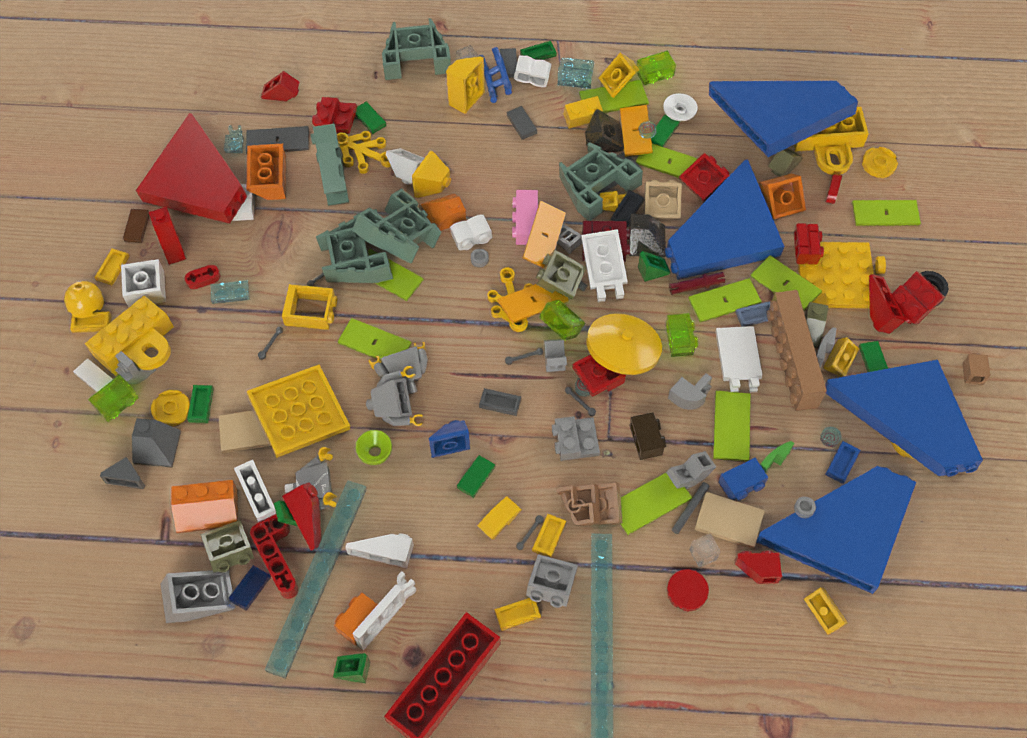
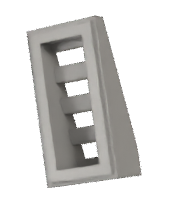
(564, 243)

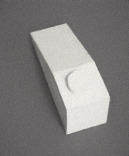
(386, 549)

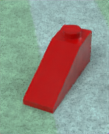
(883, 306)
(306, 512)

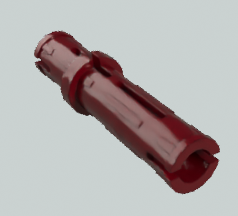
(696, 283)

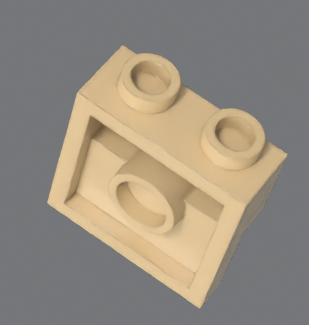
(663, 199)

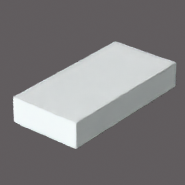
(92, 375)

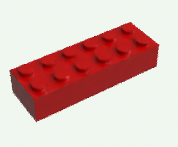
(443, 679)

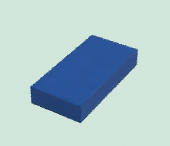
(842, 462)

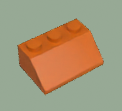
(266, 171)
(204, 505)

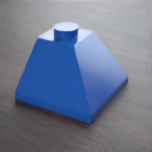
(450, 439)

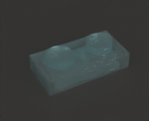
(230, 292)

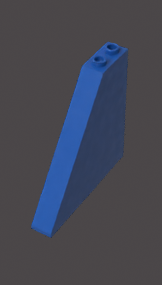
(782, 111)
(726, 229)
(914, 411)
(849, 530)

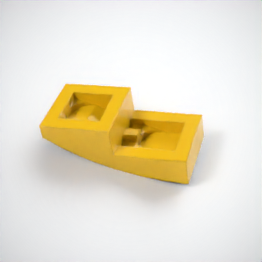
(611, 200)
(499, 517)

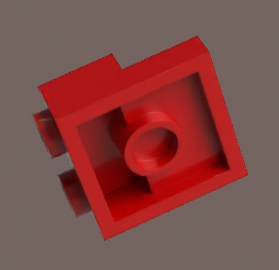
(333, 111)
(704, 176)
(917, 298)
(596, 377)

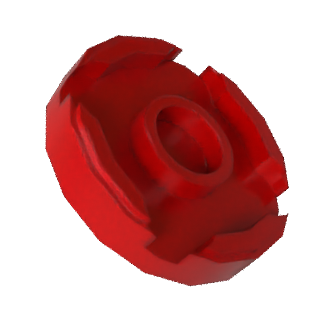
(687, 590)

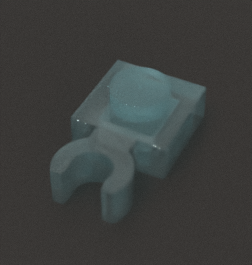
(234, 141)

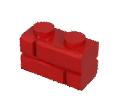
(807, 243)

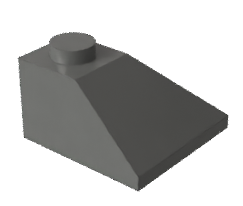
(154, 443)

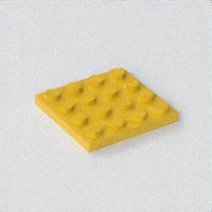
(841, 274)
(298, 410)

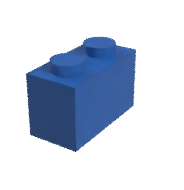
(743, 480)

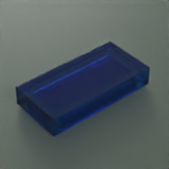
(249, 587)

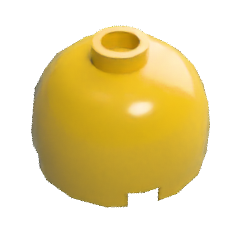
(83, 299)

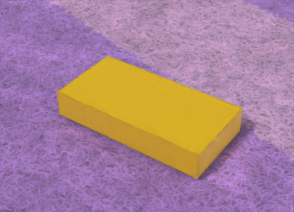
(111, 267)
(90, 324)
(549, 536)
(517, 613)

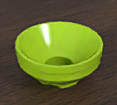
(373, 439)

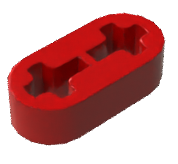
(833, 188)
(202, 276)

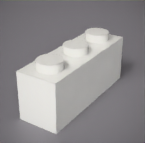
(255, 490)

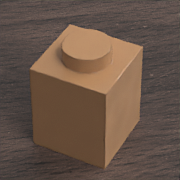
(976, 368)

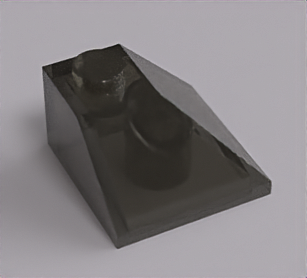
(604, 132)
(646, 235)

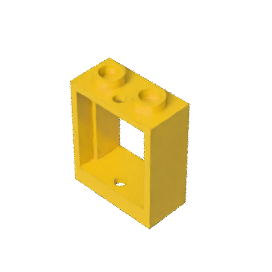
(310, 293)

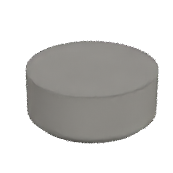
(479, 258)
(804, 507)

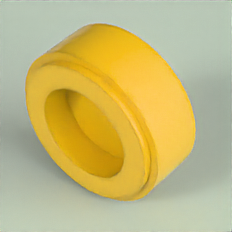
(880, 265)

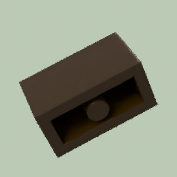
(647, 435)

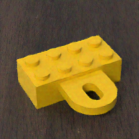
(837, 140)
(133, 333)

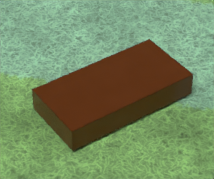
(136, 225)

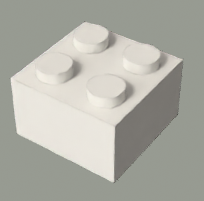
(143, 279)

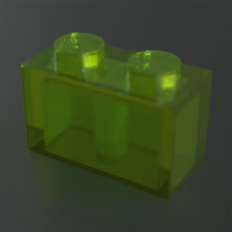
(656, 67)
(562, 320)
(681, 335)
(113, 398)

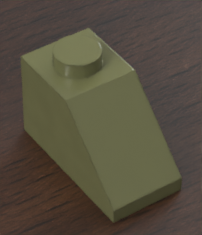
(784, 162)
(816, 319)

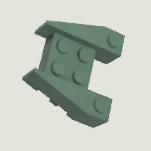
(414, 44)
(330, 163)
(593, 174)
(400, 229)
(351, 257)

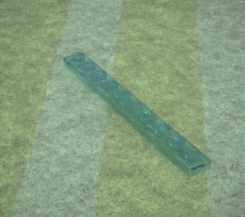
(315, 580)
(601, 637)

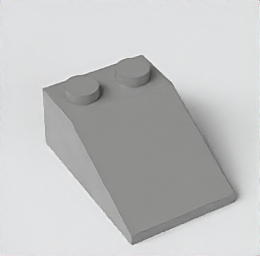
(195, 595)

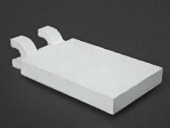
(604, 263)
(739, 357)
(384, 611)

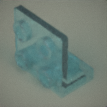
(575, 73)

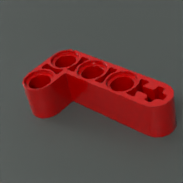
(276, 559)

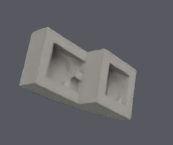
(826, 345)

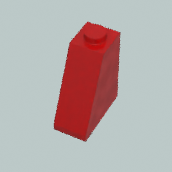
(167, 235)

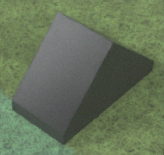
(122, 474)

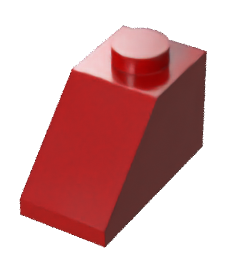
(281, 88)

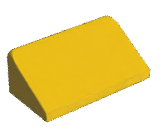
(841, 357)
(825, 610)

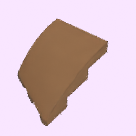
(593, 504)

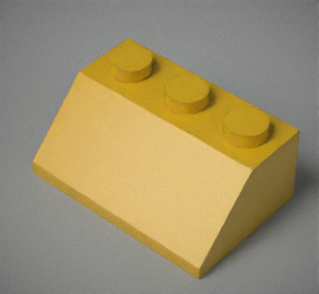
(465, 83)

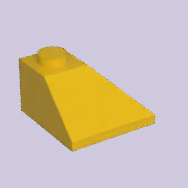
(618, 74)
(430, 176)

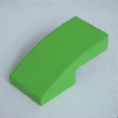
(777, 455)

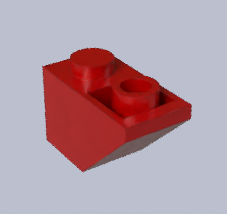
(761, 567)

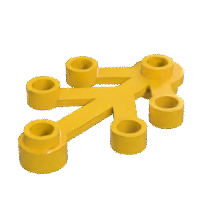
(362, 149)
(510, 289)

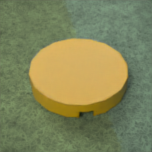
(879, 162)
(170, 407)

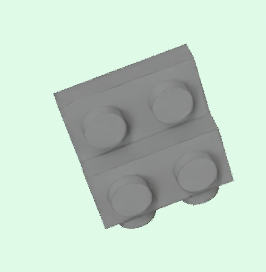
(575, 438)
(551, 581)

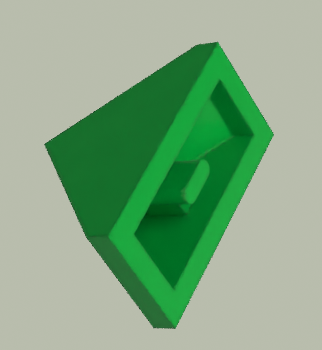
(652, 266)
(352, 667)

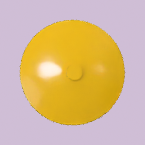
(624, 344)

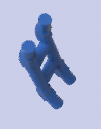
(504, 80)

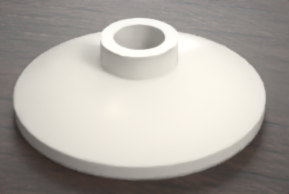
(680, 107)

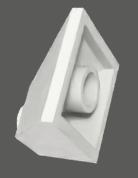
(404, 163)

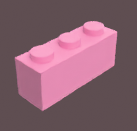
(526, 206)

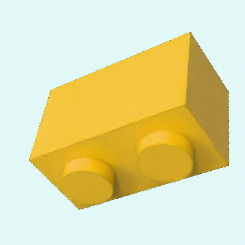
(581, 112)

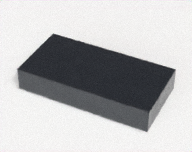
(628, 206)

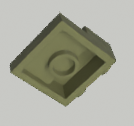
(560, 274)
(227, 546)

